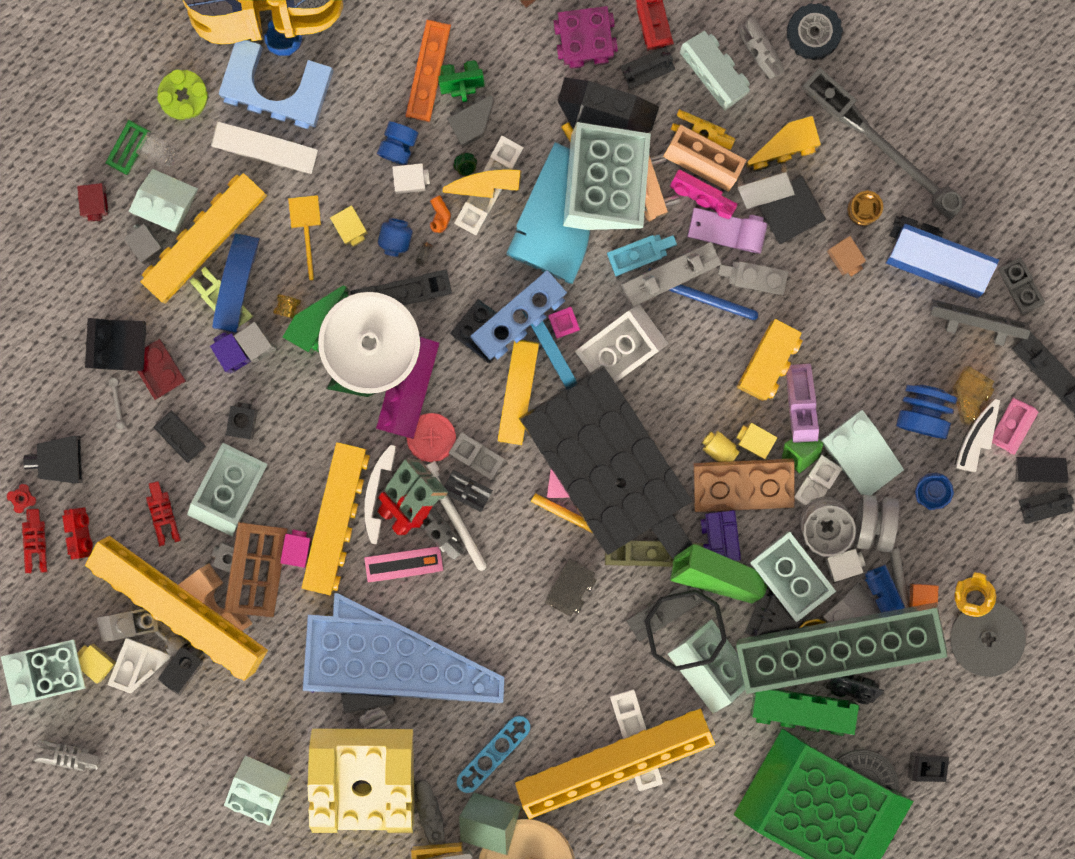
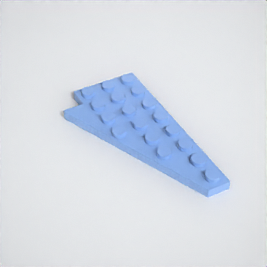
(376, 656)

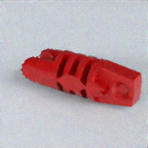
(161, 513)
(34, 540)

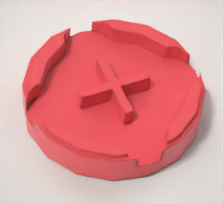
(432, 438)

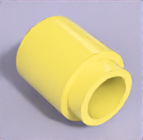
(719, 447)

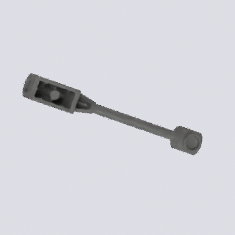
(842, 107)

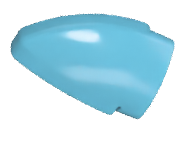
(548, 242)

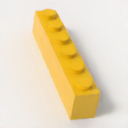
(203, 238)
(334, 519)

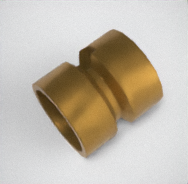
(865, 208)

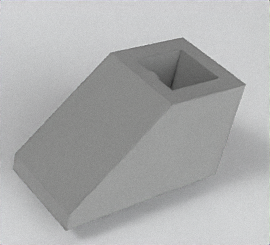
(126, 625)

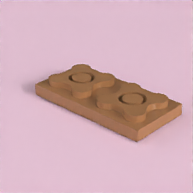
(743, 485)

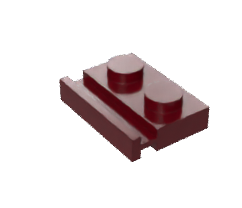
(160, 370)

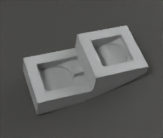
(476, 456)

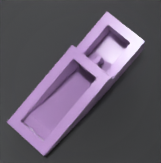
(802, 403)

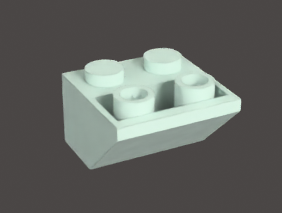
(257, 790)

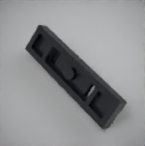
(1047, 369)

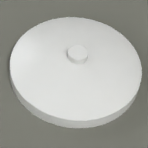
(369, 342)

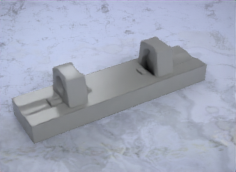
(670, 274)

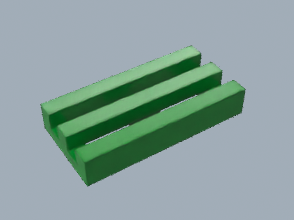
(117, 146)

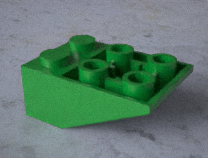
(306, 325)

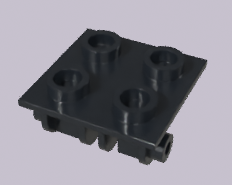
(471, 322)
(771, 617)
(863, 692)

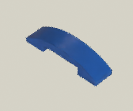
(235, 282)

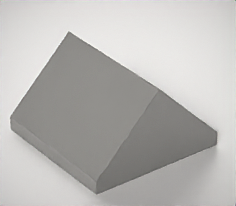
(765, 185)

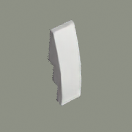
(264, 147)

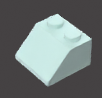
(163, 201)

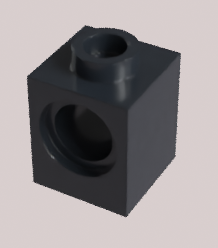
(233, 429)

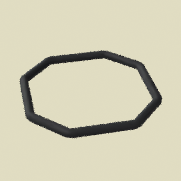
(694, 664)

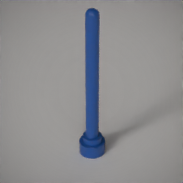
(715, 301)

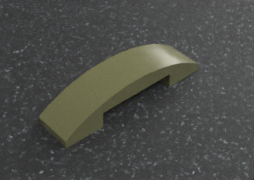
(641, 554)

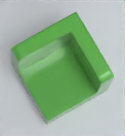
(802, 452)

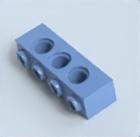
(543, 285)

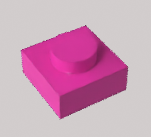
(563, 322)

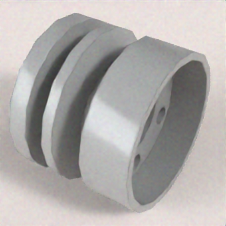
(827, 540)

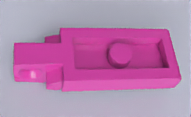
(703, 194)

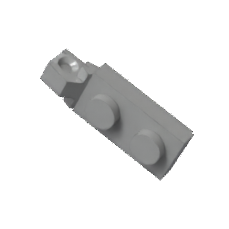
(755, 277)

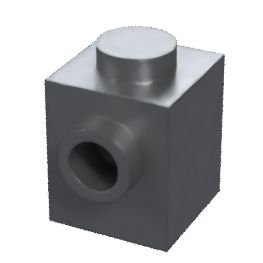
(223, 557)

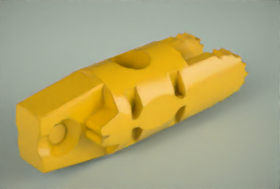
(715, 133)

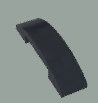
(414, 289)

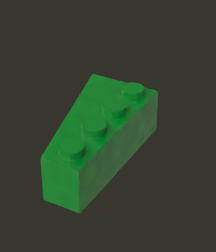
(805, 710)

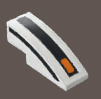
(977, 437)

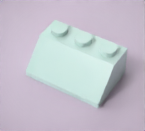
(715, 69)
(792, 576)
(716, 682)

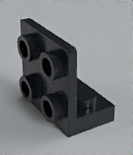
(115, 344)

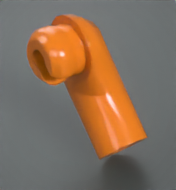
(442, 215)

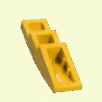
(518, 391)

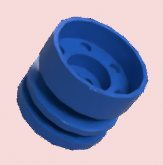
(926, 411)

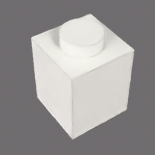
(410, 178)
(845, 565)

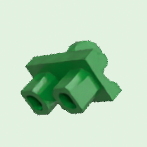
(461, 83)

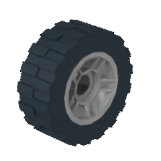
(828, 31)

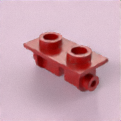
(80, 544)

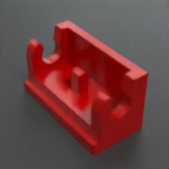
(654, 24)

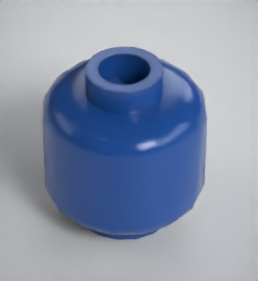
(395, 237)

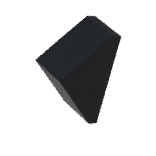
(928, 768)

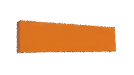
(427, 70)

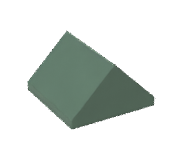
(488, 823)

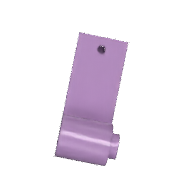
(732, 232)

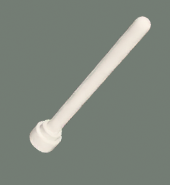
(458, 523)

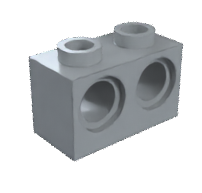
(254, 341)

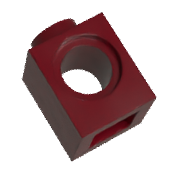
(93, 201)

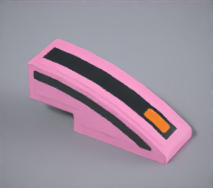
(403, 564)

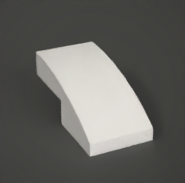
(818, 480)

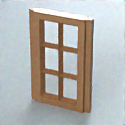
(238, 566)

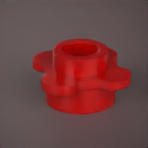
(19, 506)

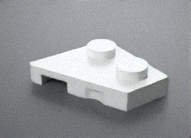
(136, 665)

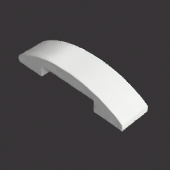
(477, 208)
(374, 524)
(631, 723)

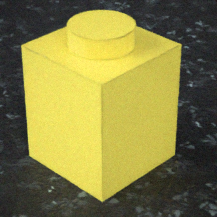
(349, 226)
(756, 440)
(95, 662)

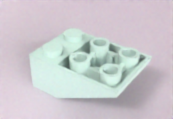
(43, 672)

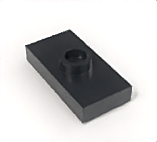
(179, 436)

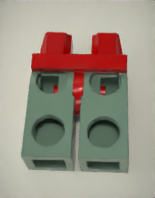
(410, 496)

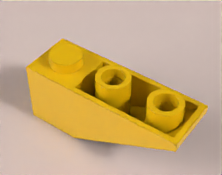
(793, 138)

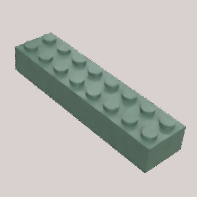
(842, 648)

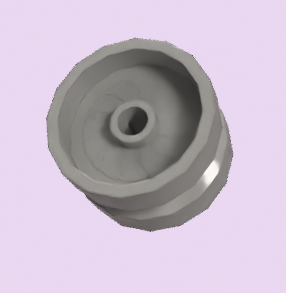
(876, 523)

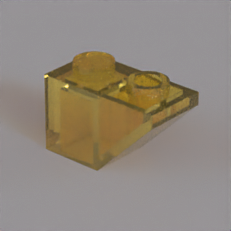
(971, 391)

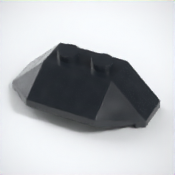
(605, 106)

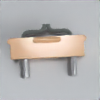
(654, 202)

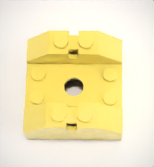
(352, 755)

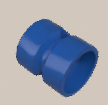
(397, 143)

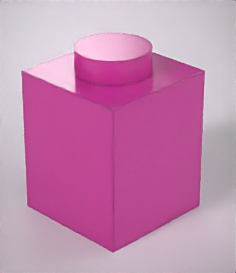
(296, 549)

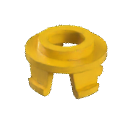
(975, 583)

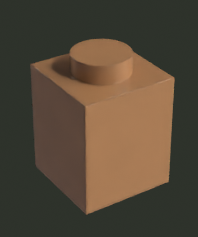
(847, 257)

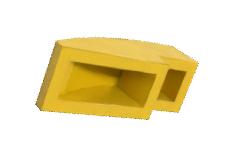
(484, 183)

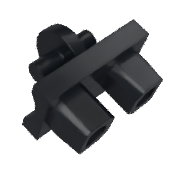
(467, 490)

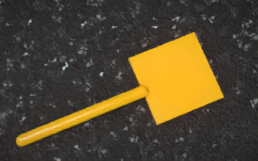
(305, 213)

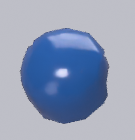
(279, 43)
(939, 487)

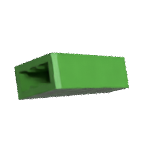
(717, 574)

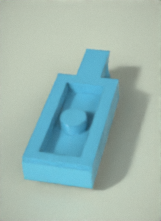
(639, 253)

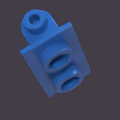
(883, 585)

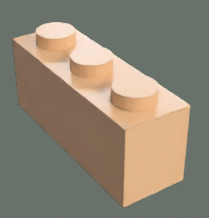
(704, 158)

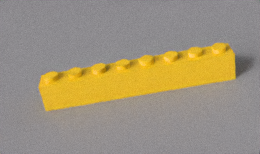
(176, 608)
(614, 763)

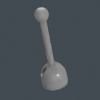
(172, 644)

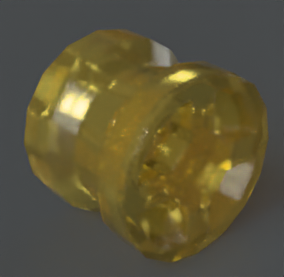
(286, 306)

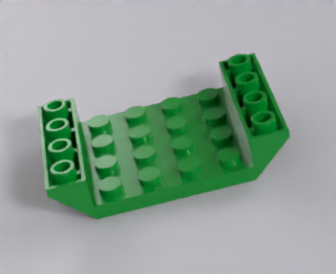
(820, 804)

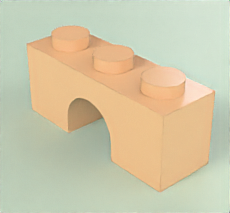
(203, 585)

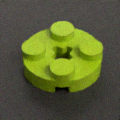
(195, 90)

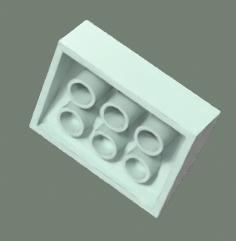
(606, 178)

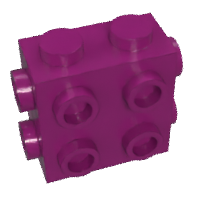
(585, 36)

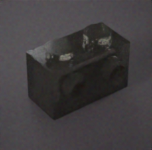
(570, 588)

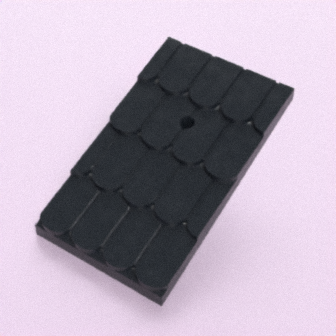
(592, 441)

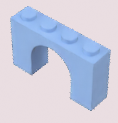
(301, 107)

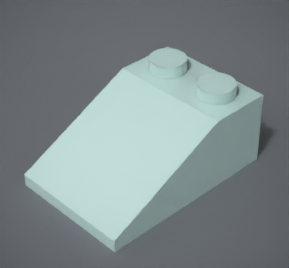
(862, 454)
(226, 489)

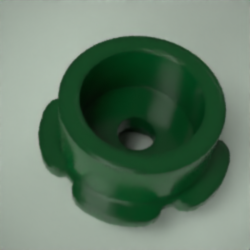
(465, 164)

